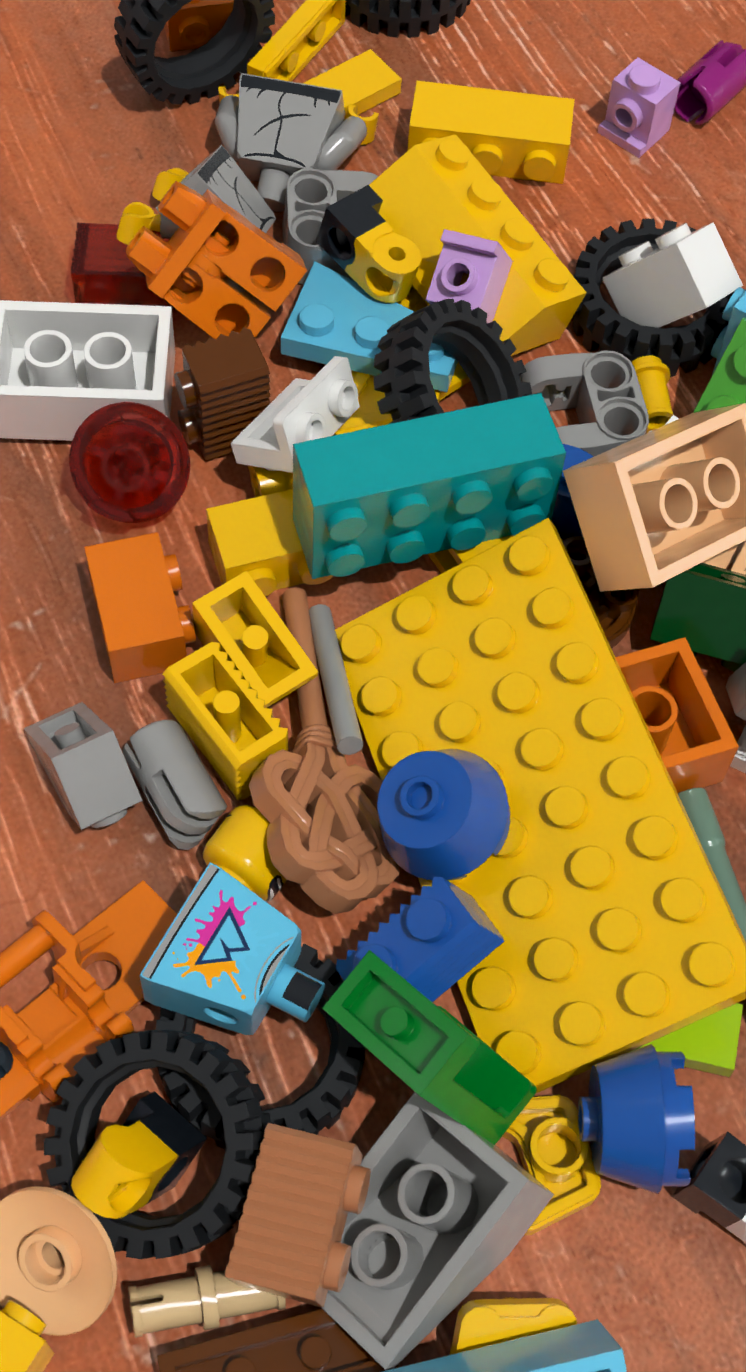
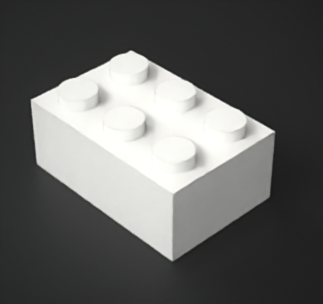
(77, 358)

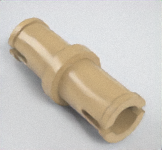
(195, 1301)

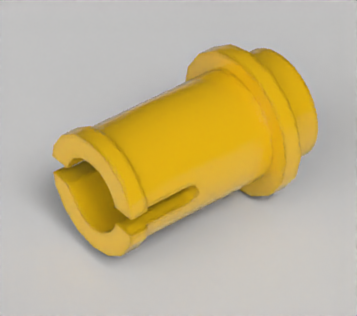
(653, 382)

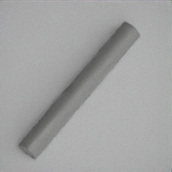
(335, 681)

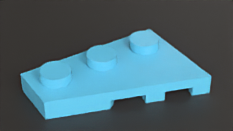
(344, 321)

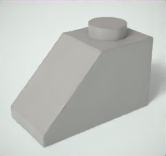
(84, 766)

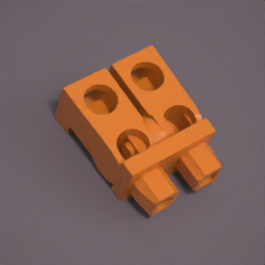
(203, 250)

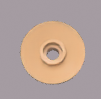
(57, 1288)

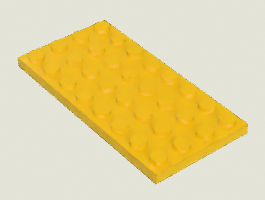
(601, 874)

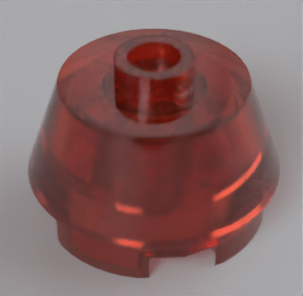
(129, 462)

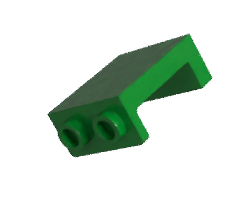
(430, 1049)

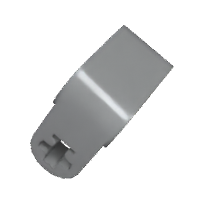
(305, 203)
(602, 391)

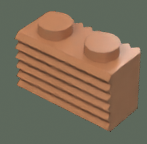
(298, 1215)

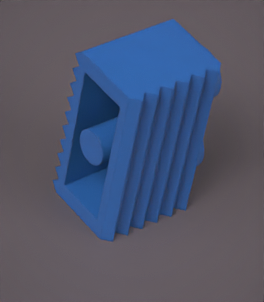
(431, 939)

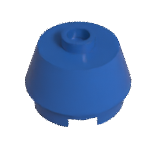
(443, 813)
(639, 1119)

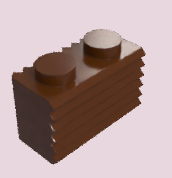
(221, 390)

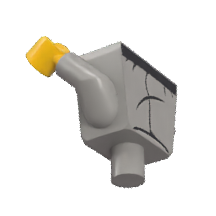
(287, 128)
(217, 174)

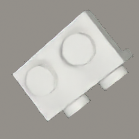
(299, 414)

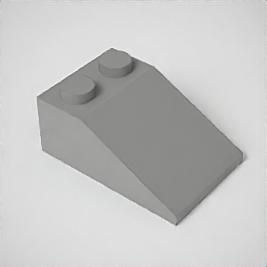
(430, 1230)

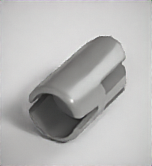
(174, 782)

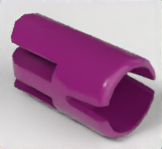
(711, 82)

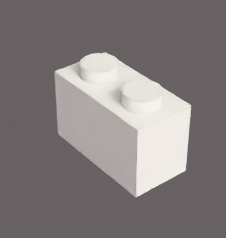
(675, 279)

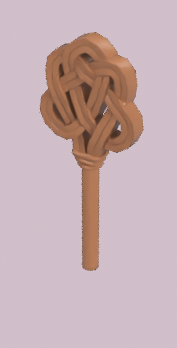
(338, 840)

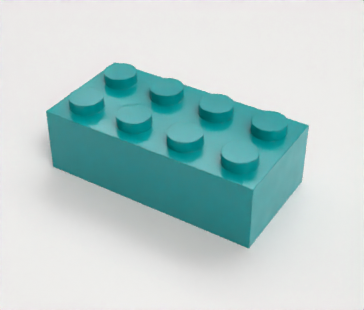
(425, 485)

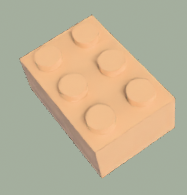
(663, 499)

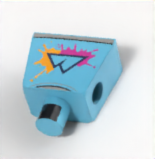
(229, 959)

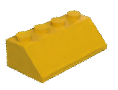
(447, 188)

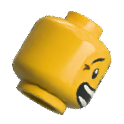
(242, 852)

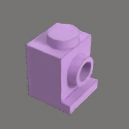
(639, 107)
(482, 260)

